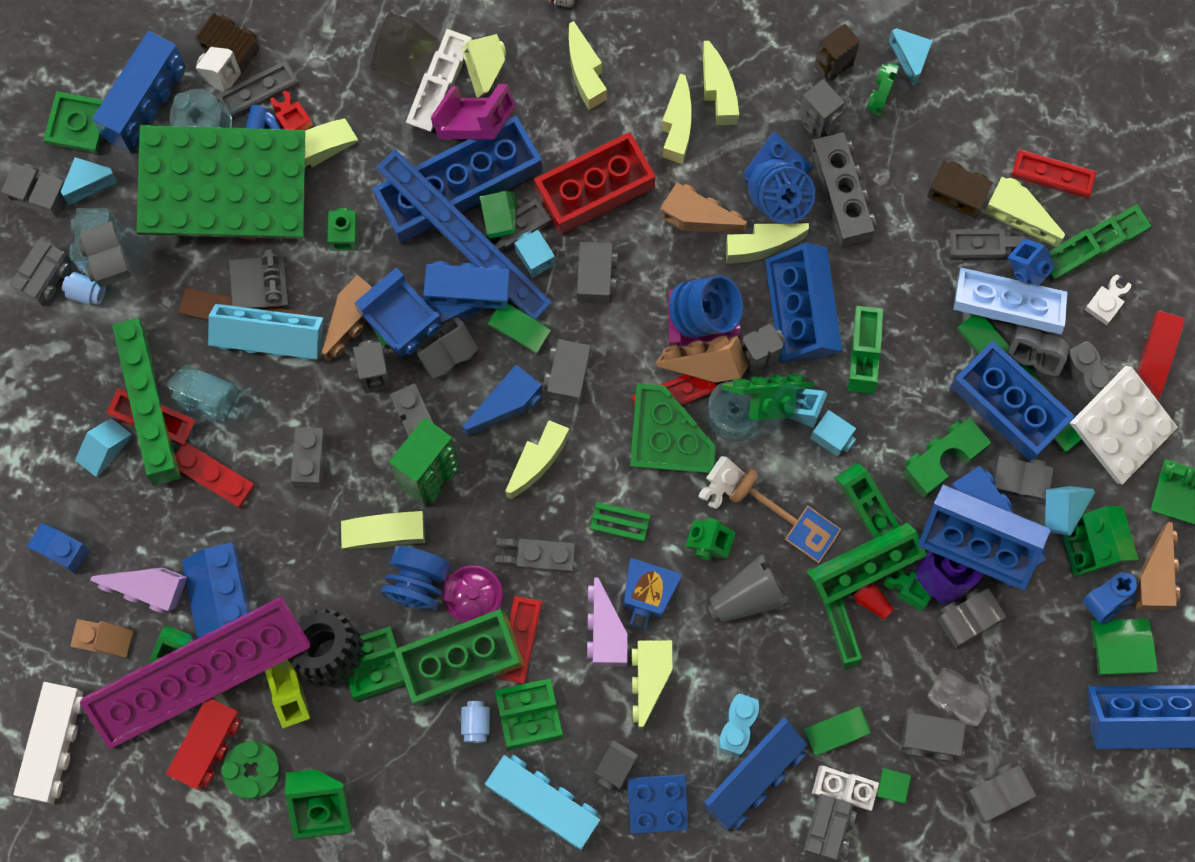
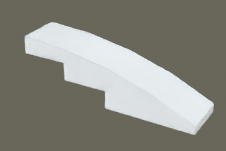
(438, 80)

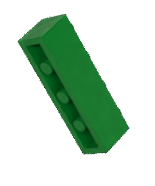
(866, 563)

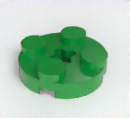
(886, 80)
(250, 753)

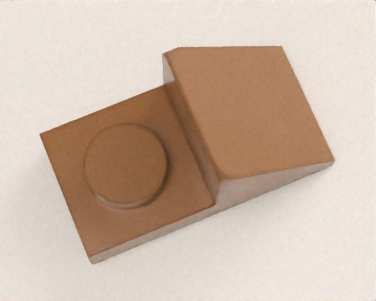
(102, 638)

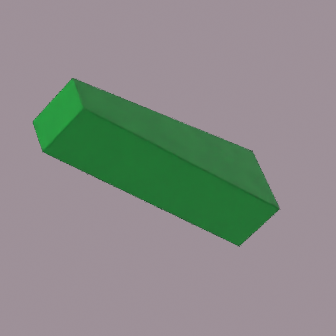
(843, 634)

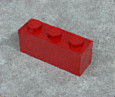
(205, 744)

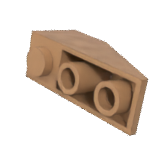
(692, 212)
(346, 320)
(712, 360)
(1156, 580)

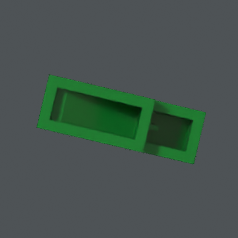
(865, 350)

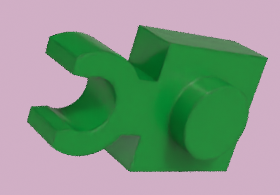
(910, 589)

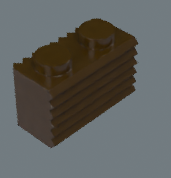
(222, 33)
(836, 52)

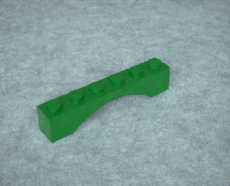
(145, 402)

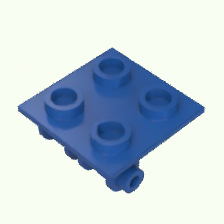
(777, 148)
(657, 804)

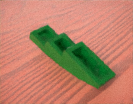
(1098, 241)

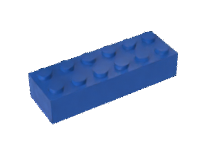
(464, 176)

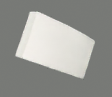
(845, 787)

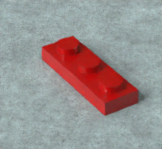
(213, 475)

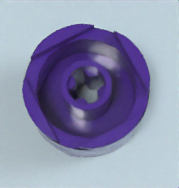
(945, 578)

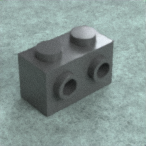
(821, 109)
(370, 366)

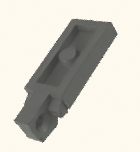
(982, 243)

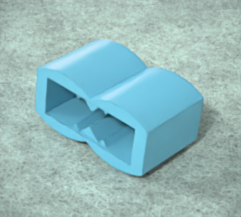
(740, 719)

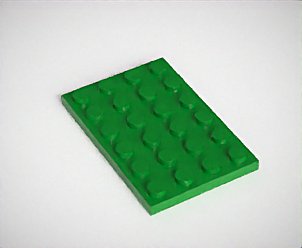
(221, 182)

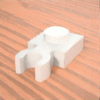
(1107, 302)
(723, 480)

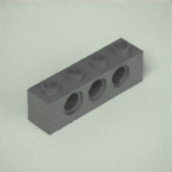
(847, 229)

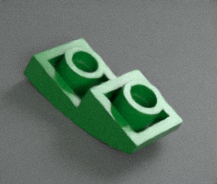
(519, 327)
(837, 730)

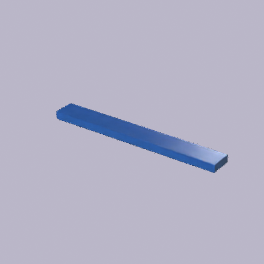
(459, 230)

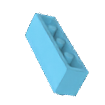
(265, 331)
(542, 802)

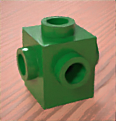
(710, 539)

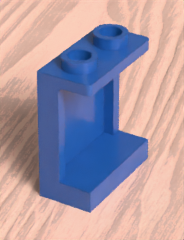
(398, 313)

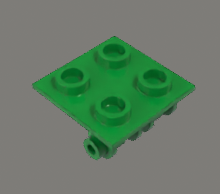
(1175, 492)

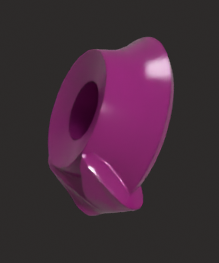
(472, 593)

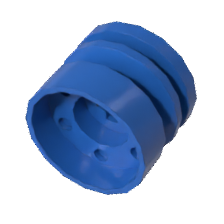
(770, 182)
(706, 306)
(415, 578)

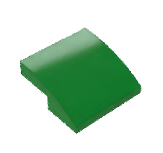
(1124, 647)
(378, 666)
(529, 714)

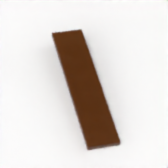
(200, 304)

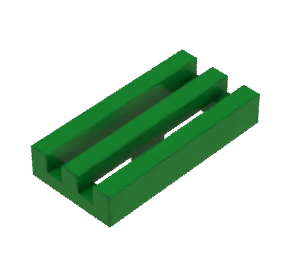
(623, 512)

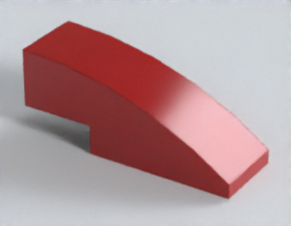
(1159, 351)
(177, 423)

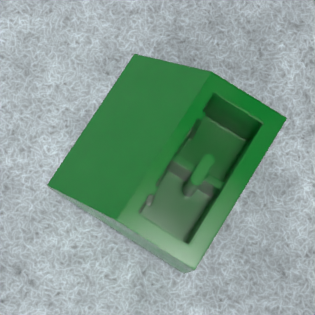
(1100, 541)

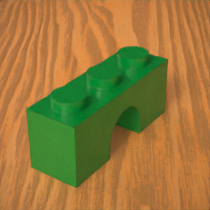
(963, 441)

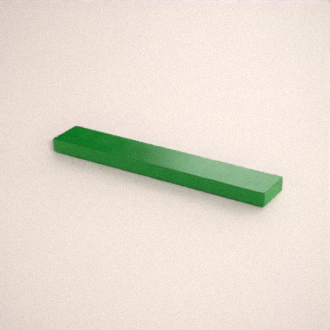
(979, 334)

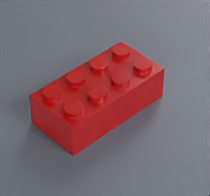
(595, 183)

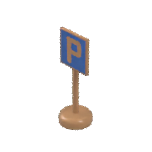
(810, 533)

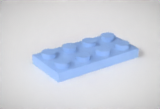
(1010, 301)

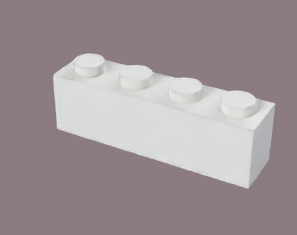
(49, 743)

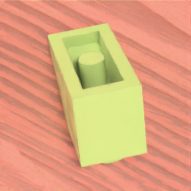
(484, 60)

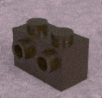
(960, 188)

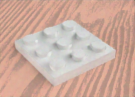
(1123, 425)

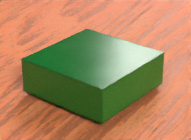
(893, 786)

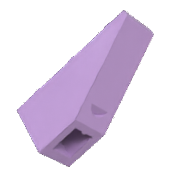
(154, 586)
(609, 635)

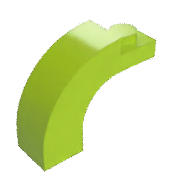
(287, 694)

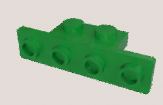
(770, 397)

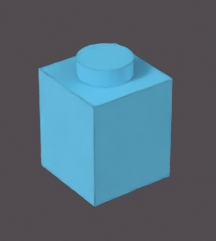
(534, 253)
(834, 434)

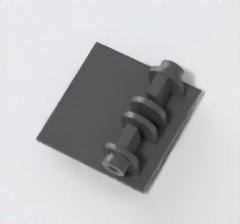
(258, 281)

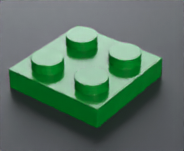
(72, 123)

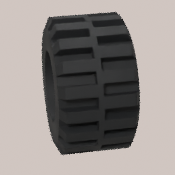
(339, 659)

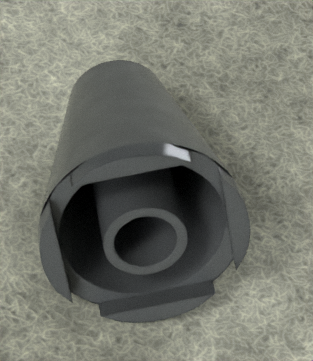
(748, 593)

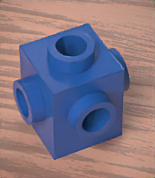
(1031, 262)

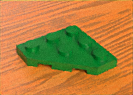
(667, 435)

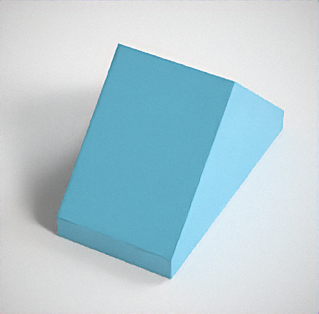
(910, 51)
(85, 180)
(808, 406)
(102, 446)
(1065, 508)

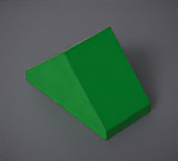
(499, 213)

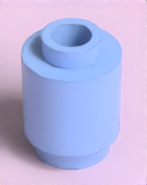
(81, 289)
(475, 722)

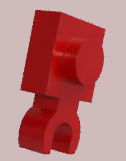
(291, 115)

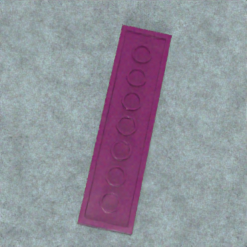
(195, 672)

